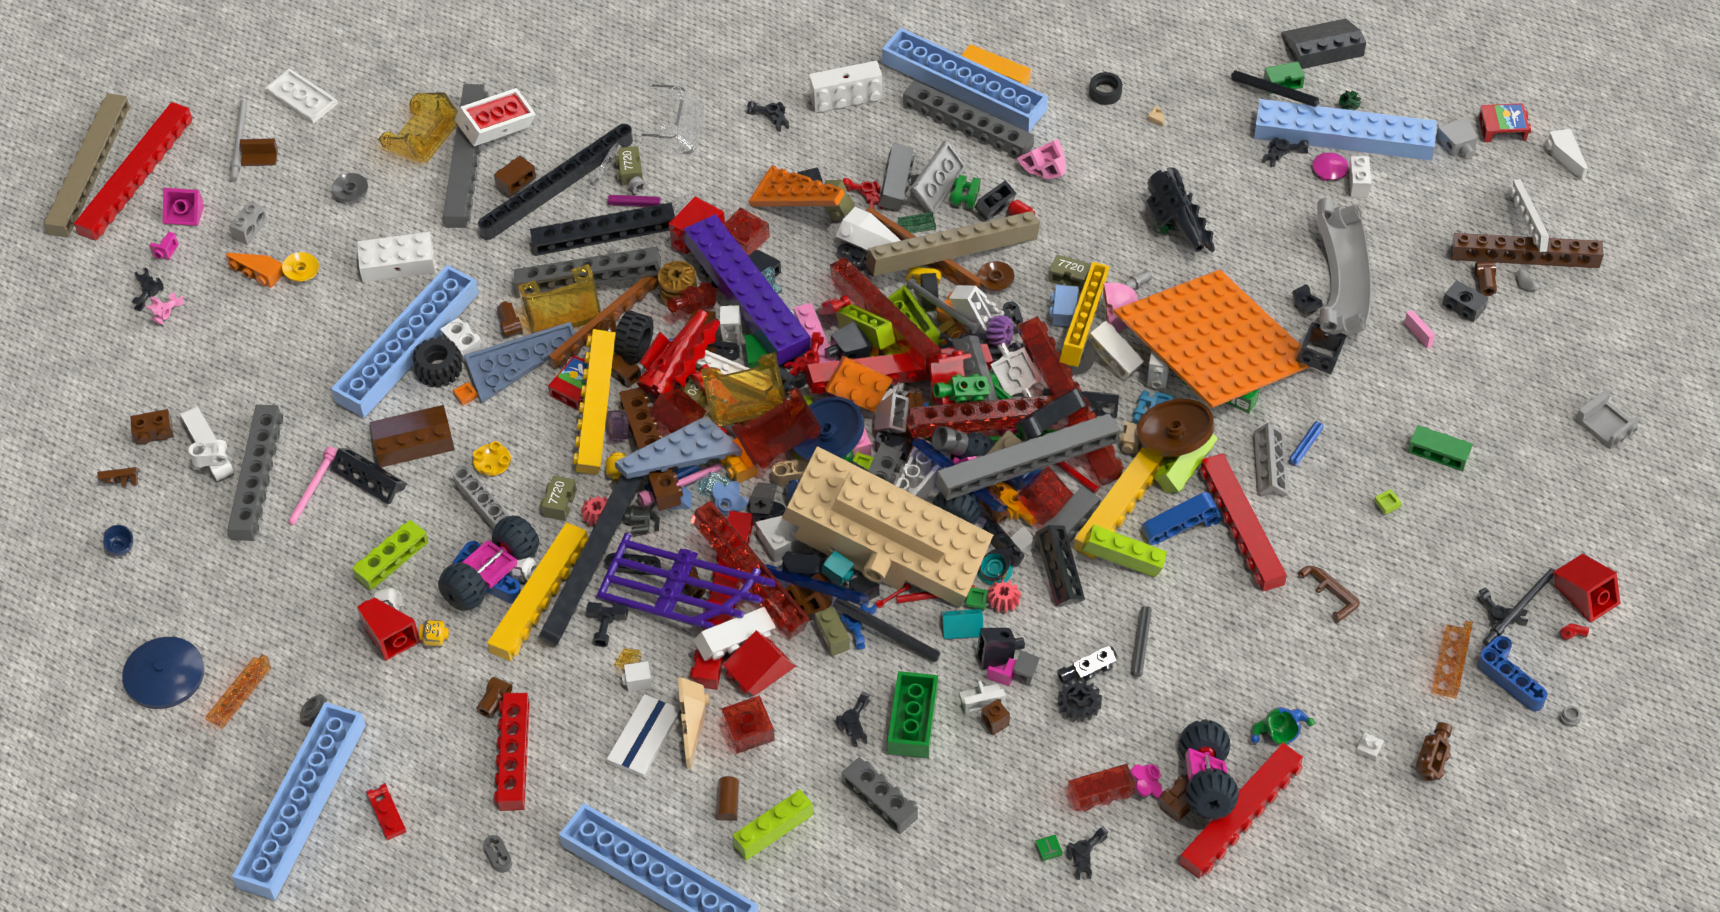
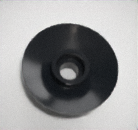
(777, 510)

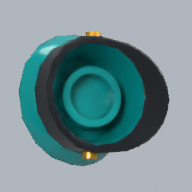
(995, 567)

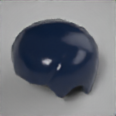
(118, 540)

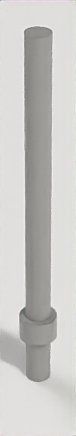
(235, 164)

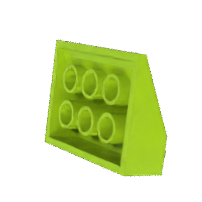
(913, 310)

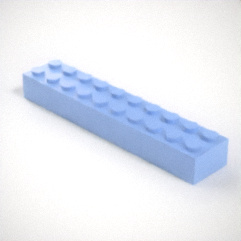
(964, 79)
(1346, 129)
(392, 352)
(299, 801)
(647, 866)

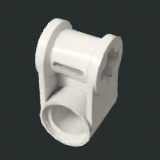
(208, 454)

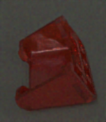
(778, 430)

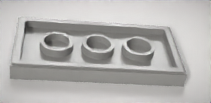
(938, 177)

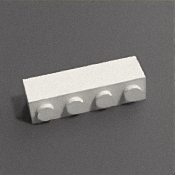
(733, 633)

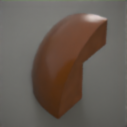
(810, 600)

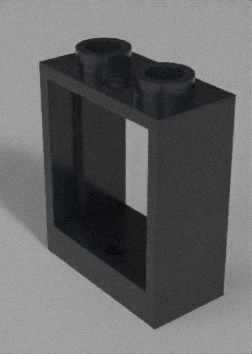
(1310, 357)

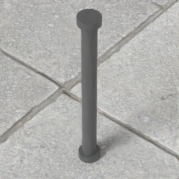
(973, 327)

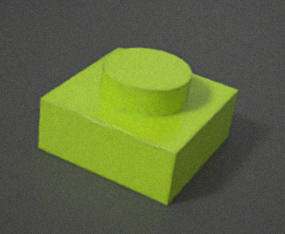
(863, 460)
(1388, 501)

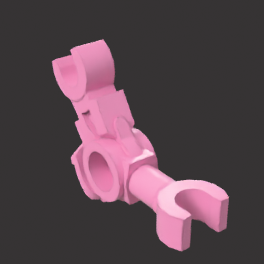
(163, 310)

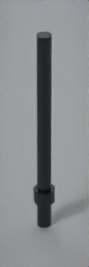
(1498, 629)

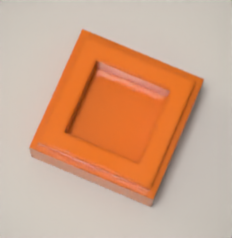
(465, 393)

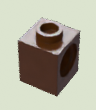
(995, 717)

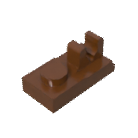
(111, 475)

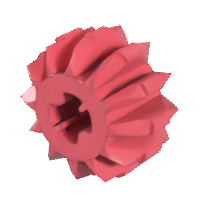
(592, 509)
(1004, 596)

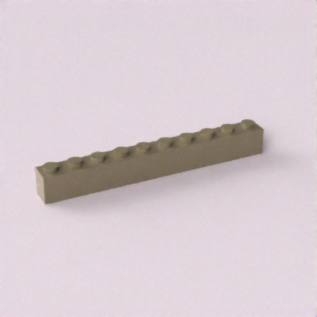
(86, 165)
(952, 243)

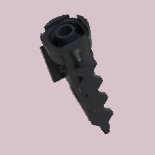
(1171, 202)

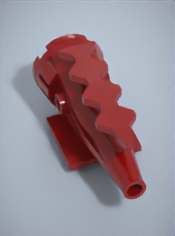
(674, 360)

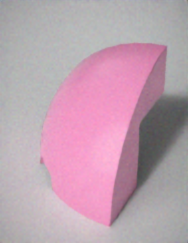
(1045, 161)
(1116, 296)

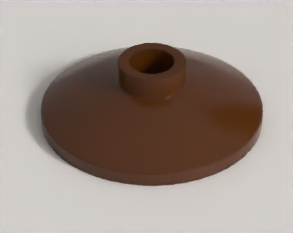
(996, 275)

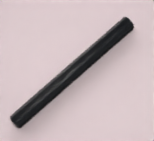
(1275, 88)
(886, 629)

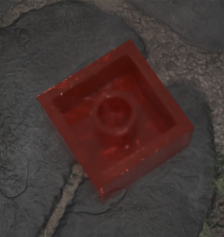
(747, 230)
(676, 410)
(1044, 495)
(748, 724)

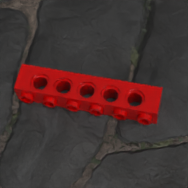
(513, 798)

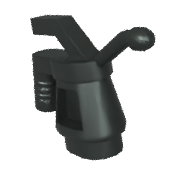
(639, 515)

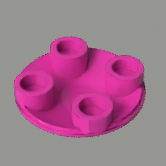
(1330, 166)

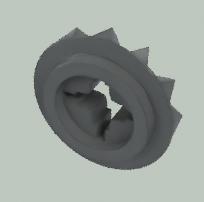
(312, 708)

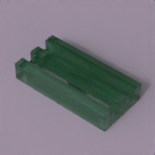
(916, 221)

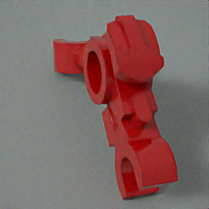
(867, 189)
(809, 357)

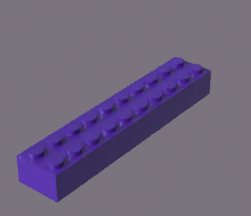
(747, 288)

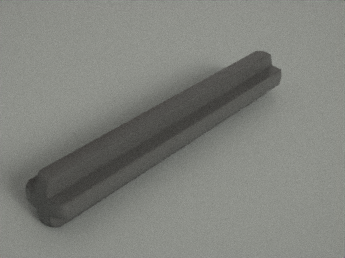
(1141, 642)

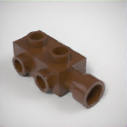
(1434, 753)

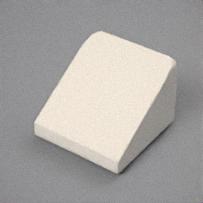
(1023, 539)

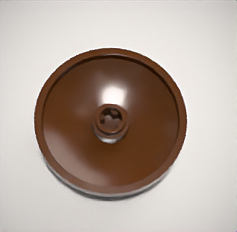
(1175, 427)

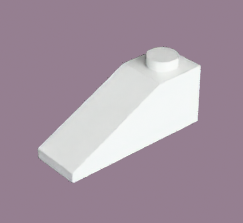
(1566, 151)

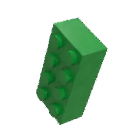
(913, 714)

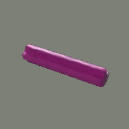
(631, 200)

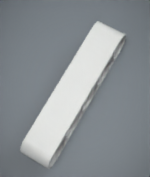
(201, 432)

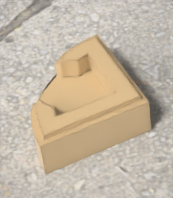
(1156, 116)

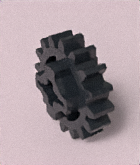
(1079, 700)

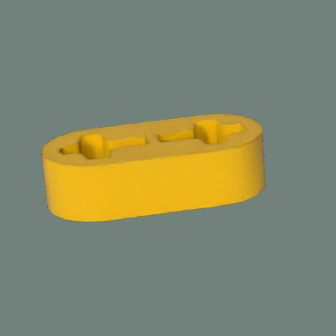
(915, 273)

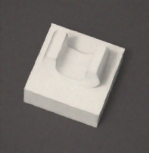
(1370, 746)

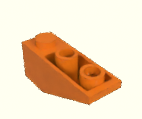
(259, 267)

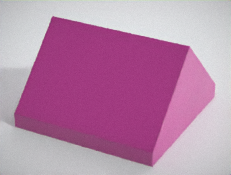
(182, 206)

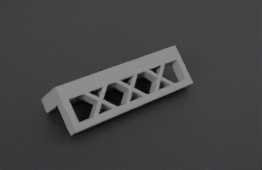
(1268, 459)

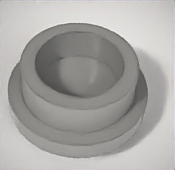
(1571, 715)

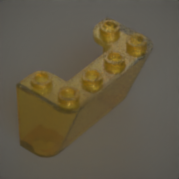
(572, 303)

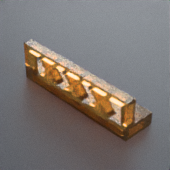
(1460, 659)
(239, 691)

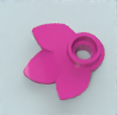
(1147, 779)

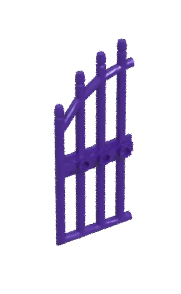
(675, 581)

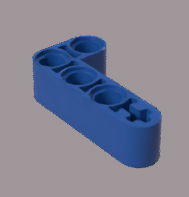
(1181, 517)
(505, 589)
(1531, 694)

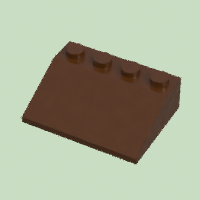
(411, 436)

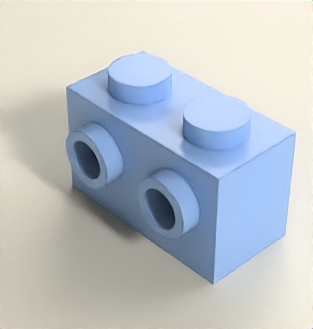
(1064, 305)

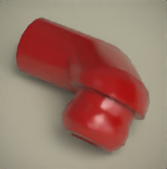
(1572, 630)

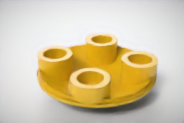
(491, 459)

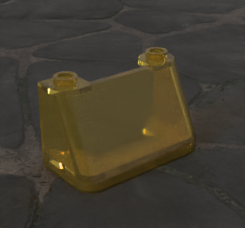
(426, 130)
(745, 392)

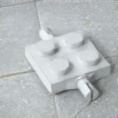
(1015, 371)

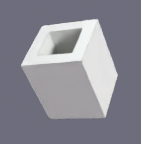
(637, 676)

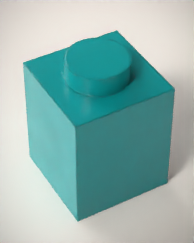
(838, 568)

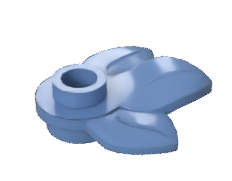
(730, 496)

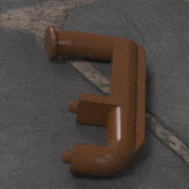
(1335, 588)

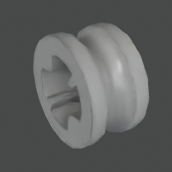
(637, 185)

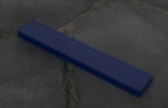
(943, 462)
(818, 585)

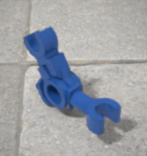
(855, 626)

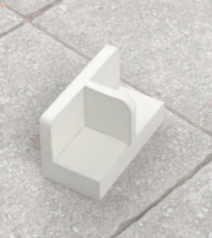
(978, 698)

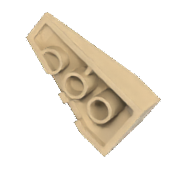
(693, 713)

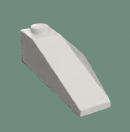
(864, 230)

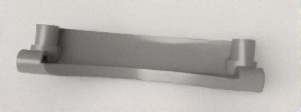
(1349, 268)

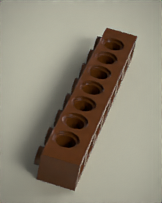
(1523, 251)
(644, 433)

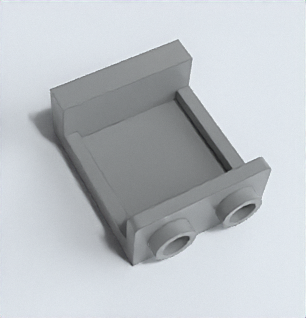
(1606, 421)

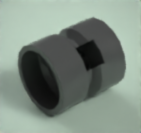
(949, 441)

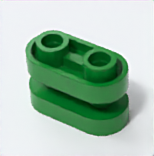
(957, 196)

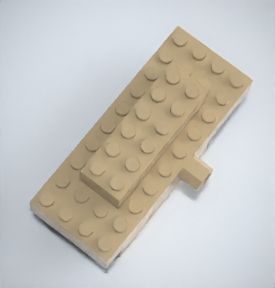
(885, 529)

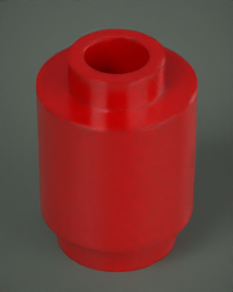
(1018, 207)

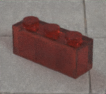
(1101, 787)

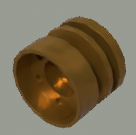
(675, 278)

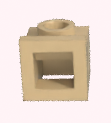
(1130, 439)

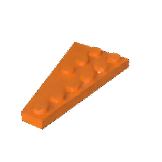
(793, 189)

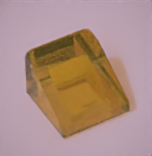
(628, 656)

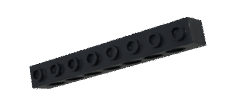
(602, 229)

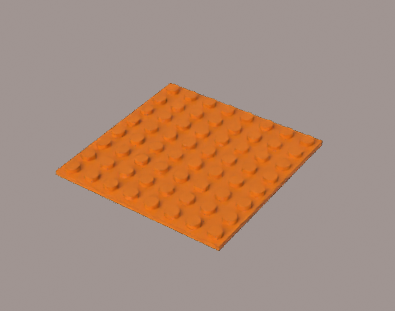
(1214, 337)

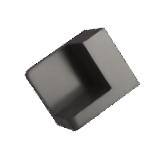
(1026, 665)

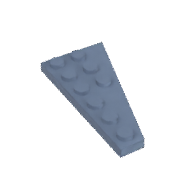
(509, 361)
(682, 448)

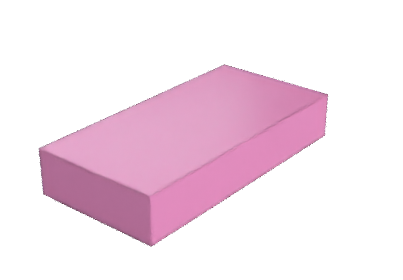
(1419, 329)

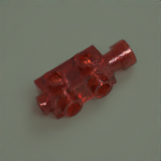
(694, 299)

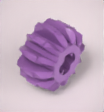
(1000, 330)

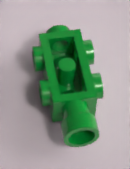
(975, 388)

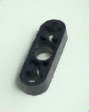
(999, 536)
(648, 560)

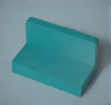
(962, 623)

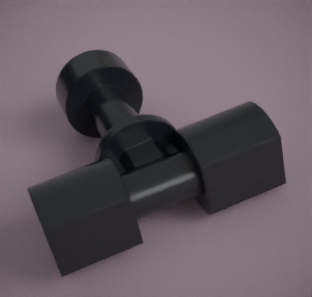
(605, 616)

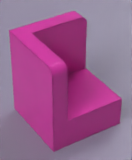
(1002, 674)

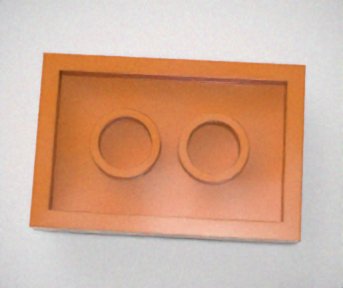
(858, 384)

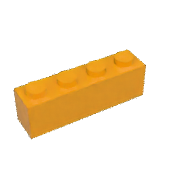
(998, 64)

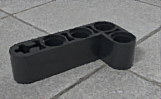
(1049, 414)

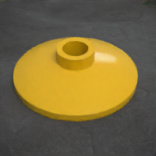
(300, 266)

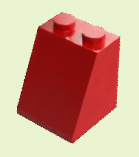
(692, 213)
(1588, 586)
(388, 627)
(757, 664)

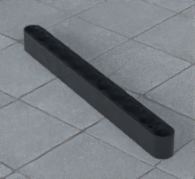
(553, 183)
(588, 560)

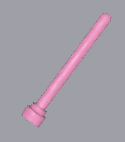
(328, 457)
(646, 497)

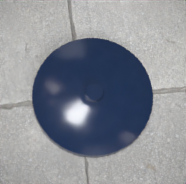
(841, 428)
(163, 672)

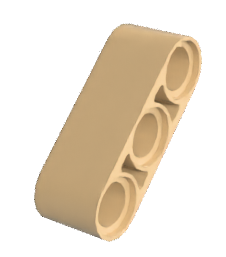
(790, 469)

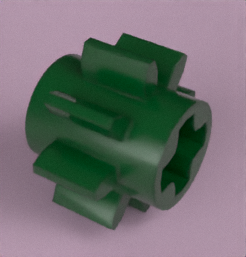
(1350, 100)
(1164, 230)

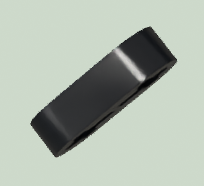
(853, 255)
(1016, 316)
(723, 349)

